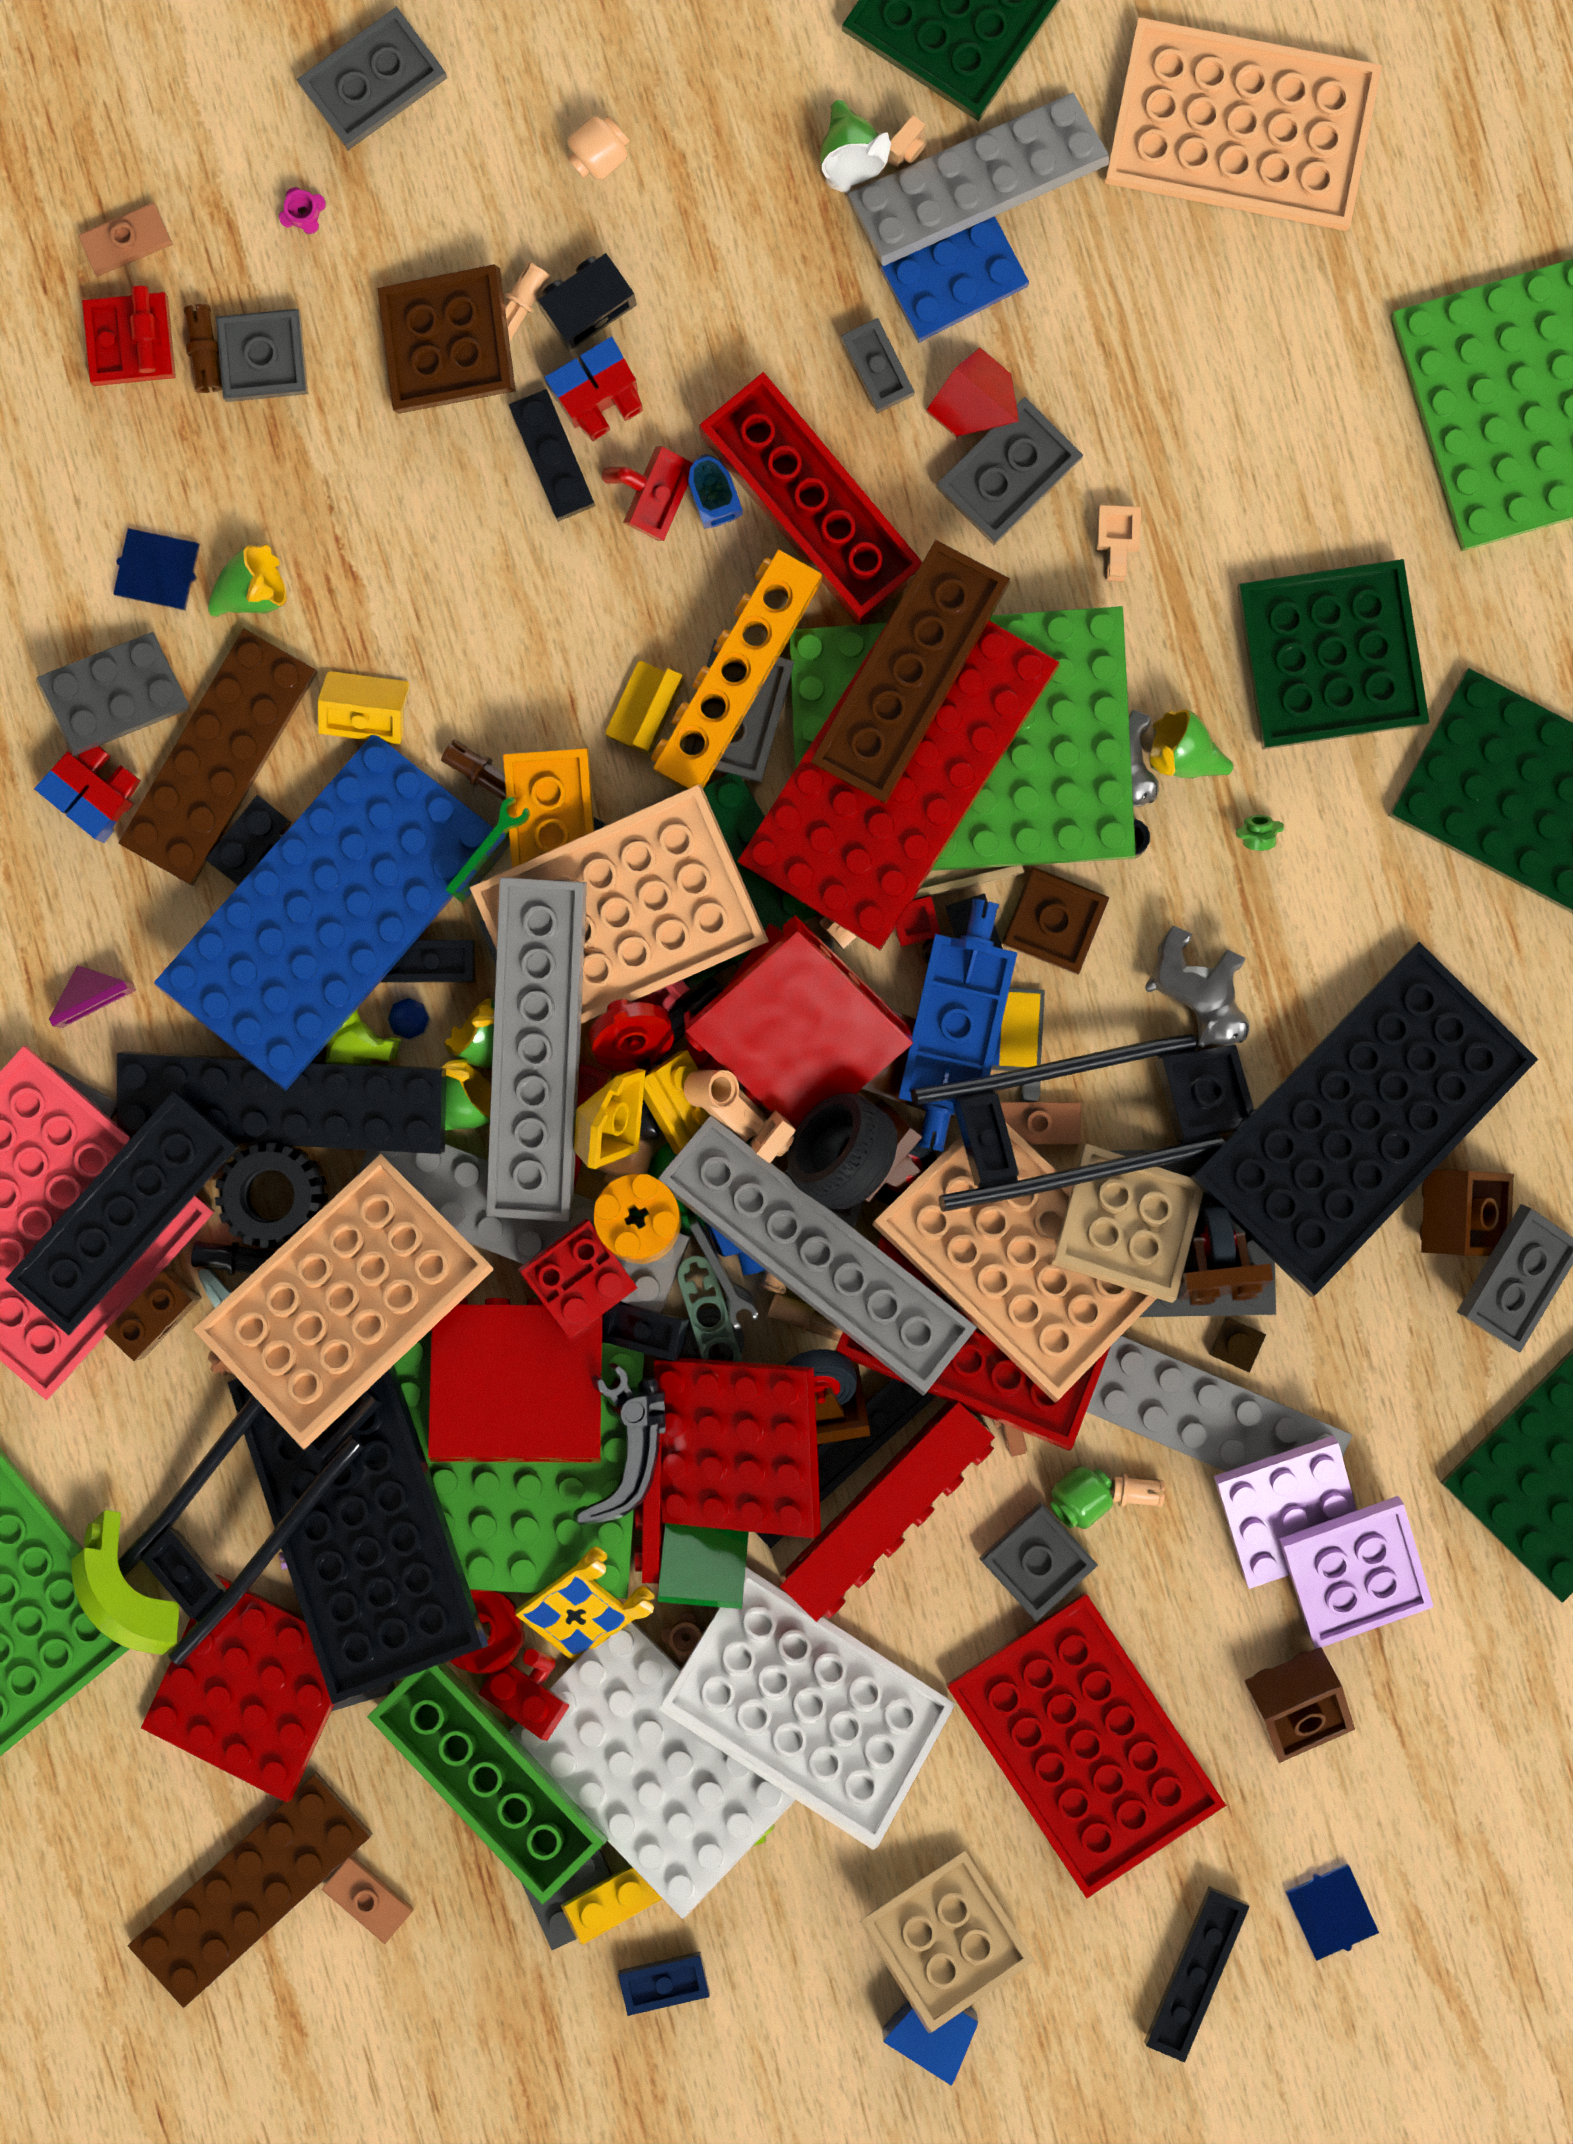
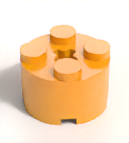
(614, 1211)

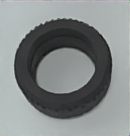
(862, 1164)

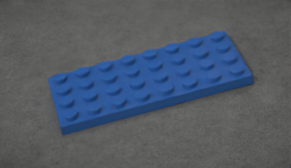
(326, 912)

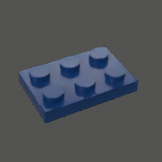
(955, 278)

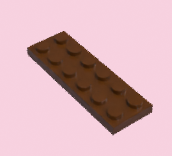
(910, 671)
(218, 757)
(249, 1890)

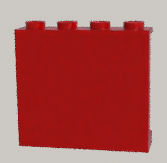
(798, 1027)
(513, 1386)

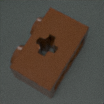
(152, 1315)

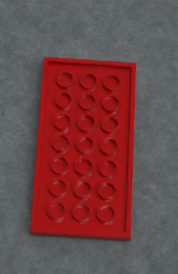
(867, 857)

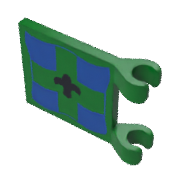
(488, 853)

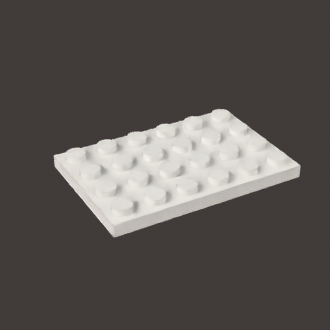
(808, 1709)
(647, 1781)

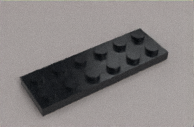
(122, 1212)

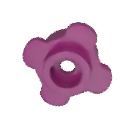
(294, 201)

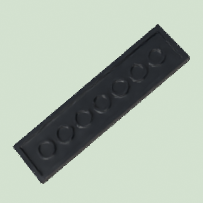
(323, 1108)

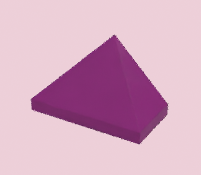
(87, 993)

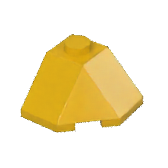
(610, 1121)

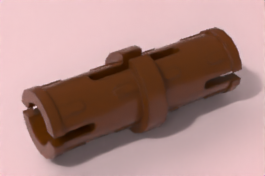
(202, 348)

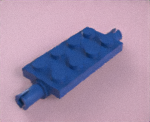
(957, 1016)

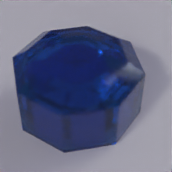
(409, 1018)

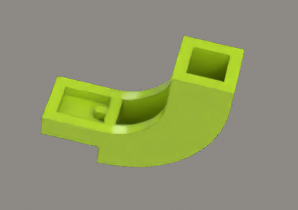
(111, 1602)

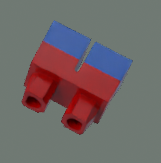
(585, 403)
(85, 795)

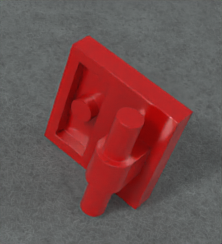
(129, 338)
(577, 1278)

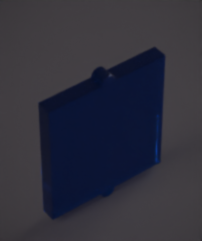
(156, 569)
(1332, 1912)

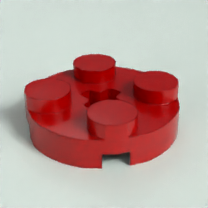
(644, 1027)
(505, 1633)

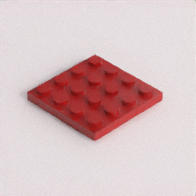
(739, 1446)
(247, 1697)

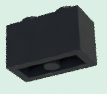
(586, 301)

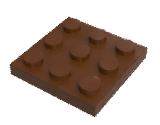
(446, 339)

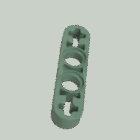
(723, 1330)

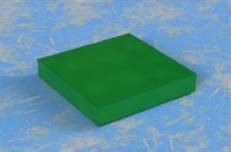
(703, 1566)

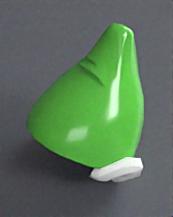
(851, 149)

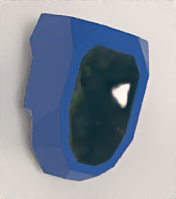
(713, 492)

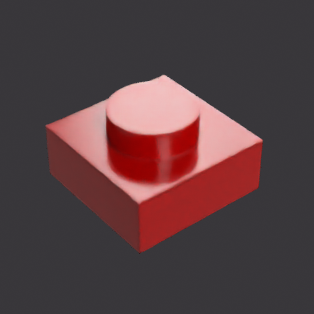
(918, 922)

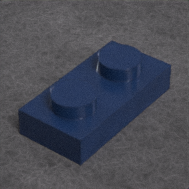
(664, 1983)

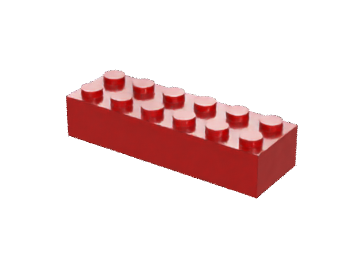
(810, 498)
(885, 1509)

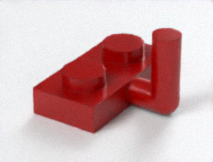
(656, 493)
(525, 1696)

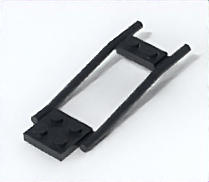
(1201, 1089)
(184, 1571)

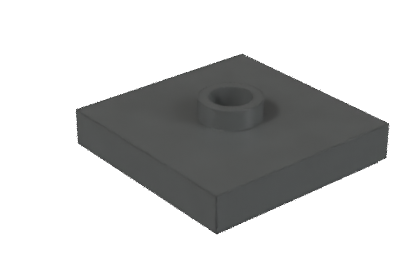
(262, 355)
(1038, 1561)

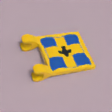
(580, 1613)

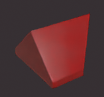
(975, 397)

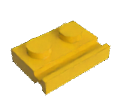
(668, 1103)

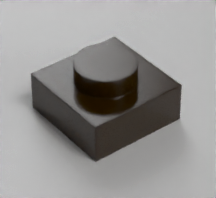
(1237, 1344)

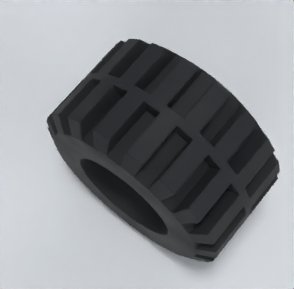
(236, 1186)

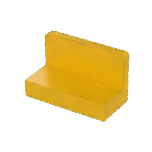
(362, 707)
(644, 707)

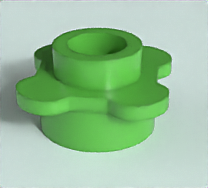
(1259, 832)

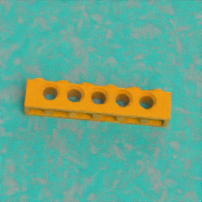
(776, 574)

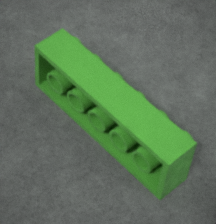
(488, 1779)

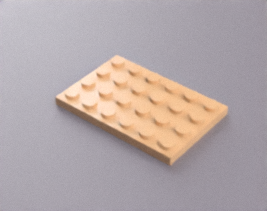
(1243, 124)
(656, 901)
(1000, 1270)
(342, 1300)

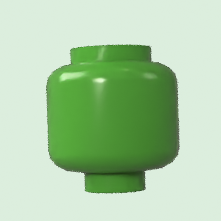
(1082, 1497)

